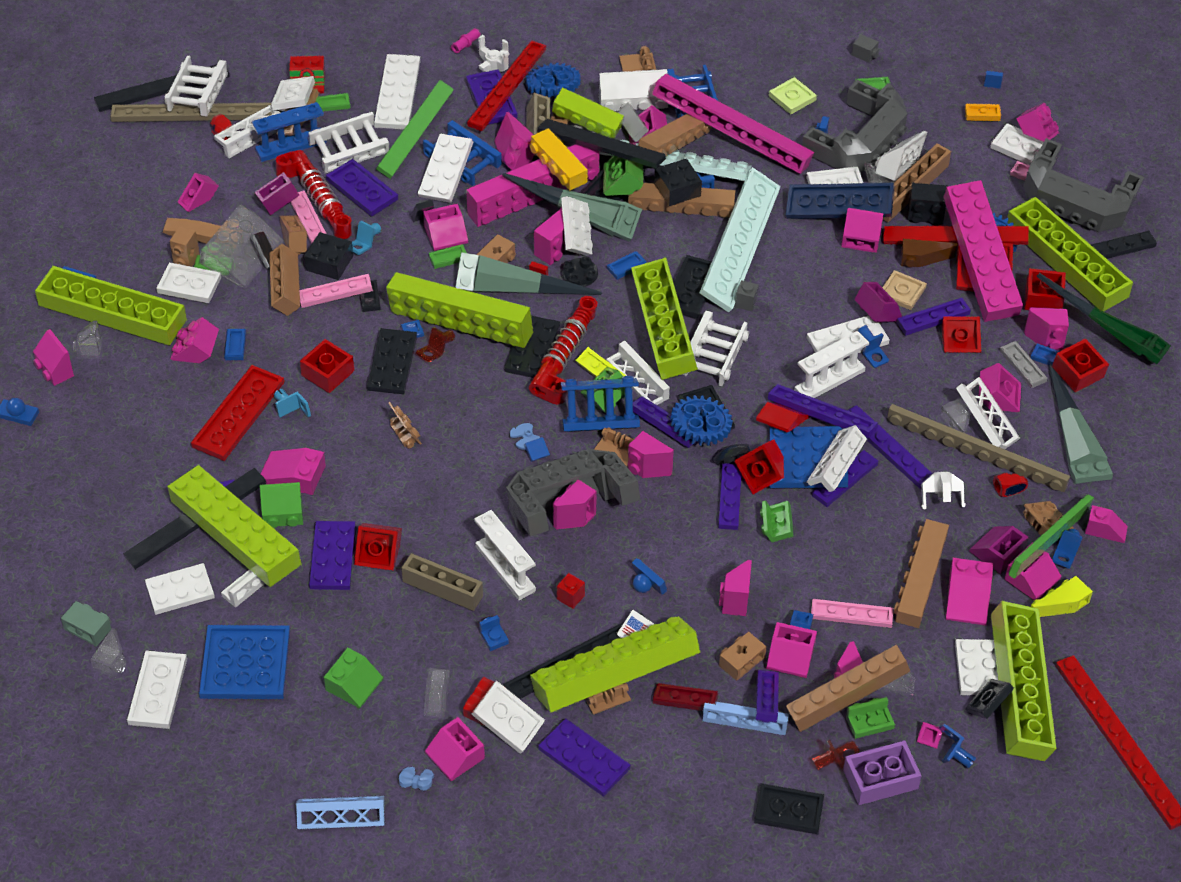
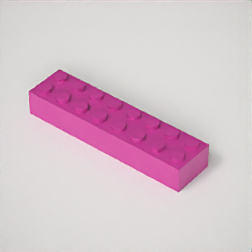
(501, 196)
(983, 251)

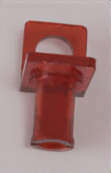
(436, 344)
(834, 755)

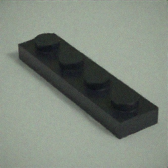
(1125, 244)

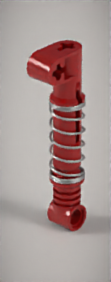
(312, 181)
(553, 362)

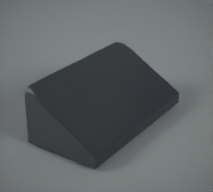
(263, 247)

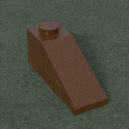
(922, 252)

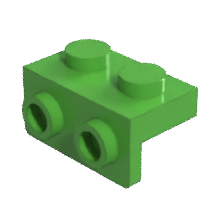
(777, 521)
(869, 717)

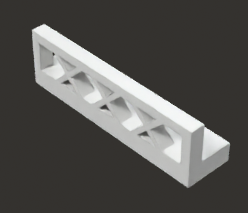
(243, 139)
(643, 370)
(981, 415)
(838, 458)
(242, 588)

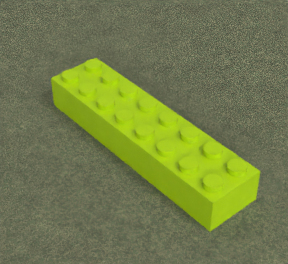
(1070, 253)
(111, 305)
(460, 310)
(664, 319)
(234, 525)
(614, 663)
(1023, 665)

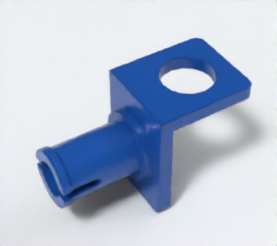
(873, 347)
(1067, 547)
(956, 750)

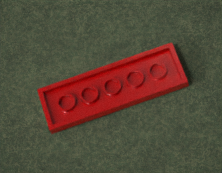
(237, 412)

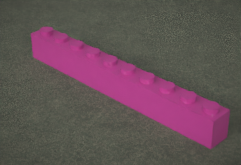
(733, 123)

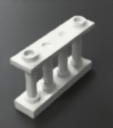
(209, 92)
(359, 153)
(701, 337)
(837, 374)
(505, 555)

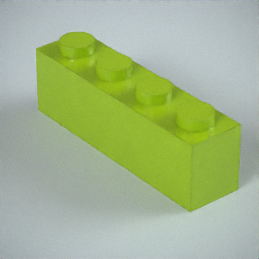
(587, 113)

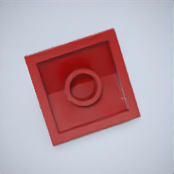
(961, 335)
(780, 417)

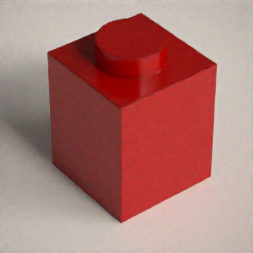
(570, 590)

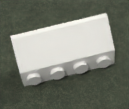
(630, 87)
(901, 157)

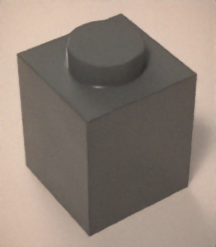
(865, 48)
(746, 295)

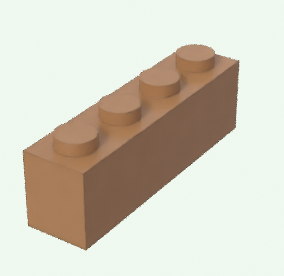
(284, 279)

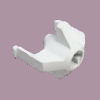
(493, 58)
(942, 484)

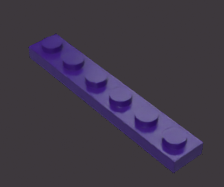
(821, 410)
(896, 453)

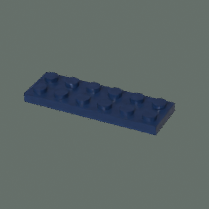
(835, 199)

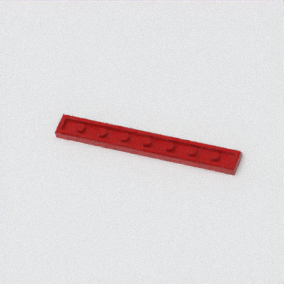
(506, 85)
(895, 234)

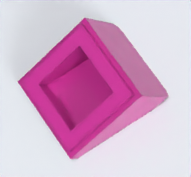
(929, 735)

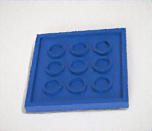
(802, 452)
(245, 662)

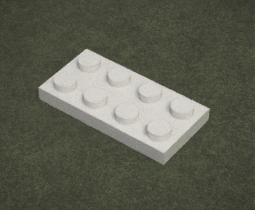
(445, 168)
(827, 336)
(157, 689)

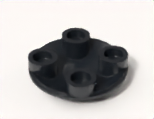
(580, 271)
(728, 453)

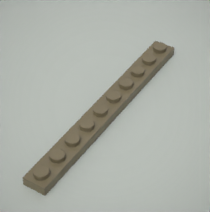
(183, 112)
(978, 448)

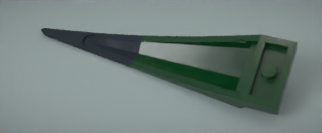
(1135, 338)

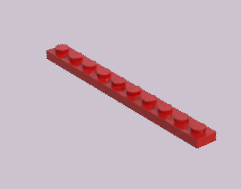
(1121, 741)

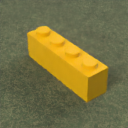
(559, 159)

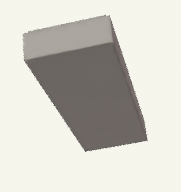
(632, 122)
(1023, 364)

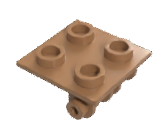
(638, 62)
(403, 428)
(615, 443)
(1042, 515)
(608, 698)

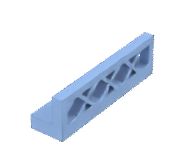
(742, 717)
(342, 803)

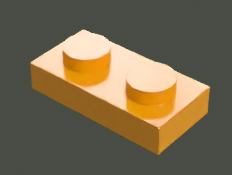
(982, 112)

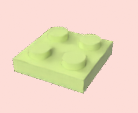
(792, 95)

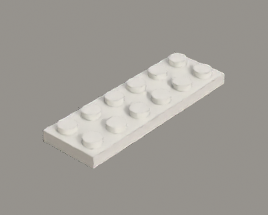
(397, 91)

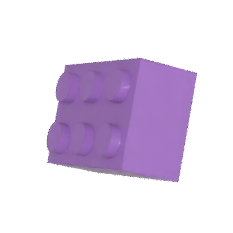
(882, 772)

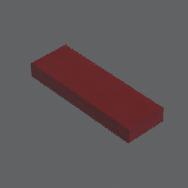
(683, 696)

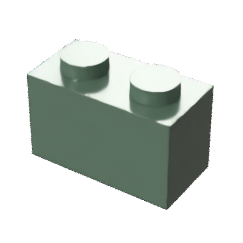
(86, 623)

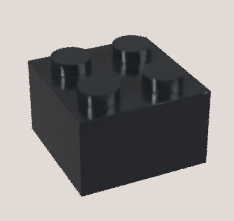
(678, 182)
(927, 203)
(328, 256)

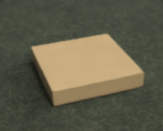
(904, 289)

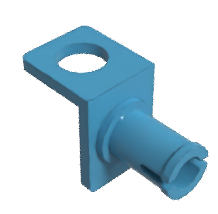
(365, 236)
(289, 403)

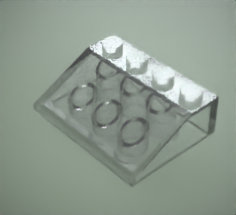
(233, 249)

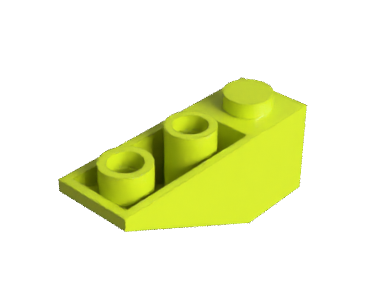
(1065, 599)

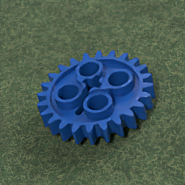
(551, 78)
(709, 427)

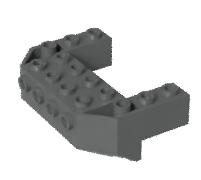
(873, 139)
(1075, 198)
(537, 487)

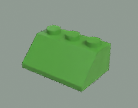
(622, 176)

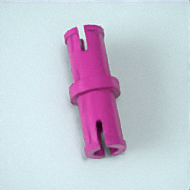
(465, 40)

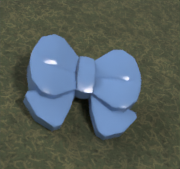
(524, 431)
(408, 778)

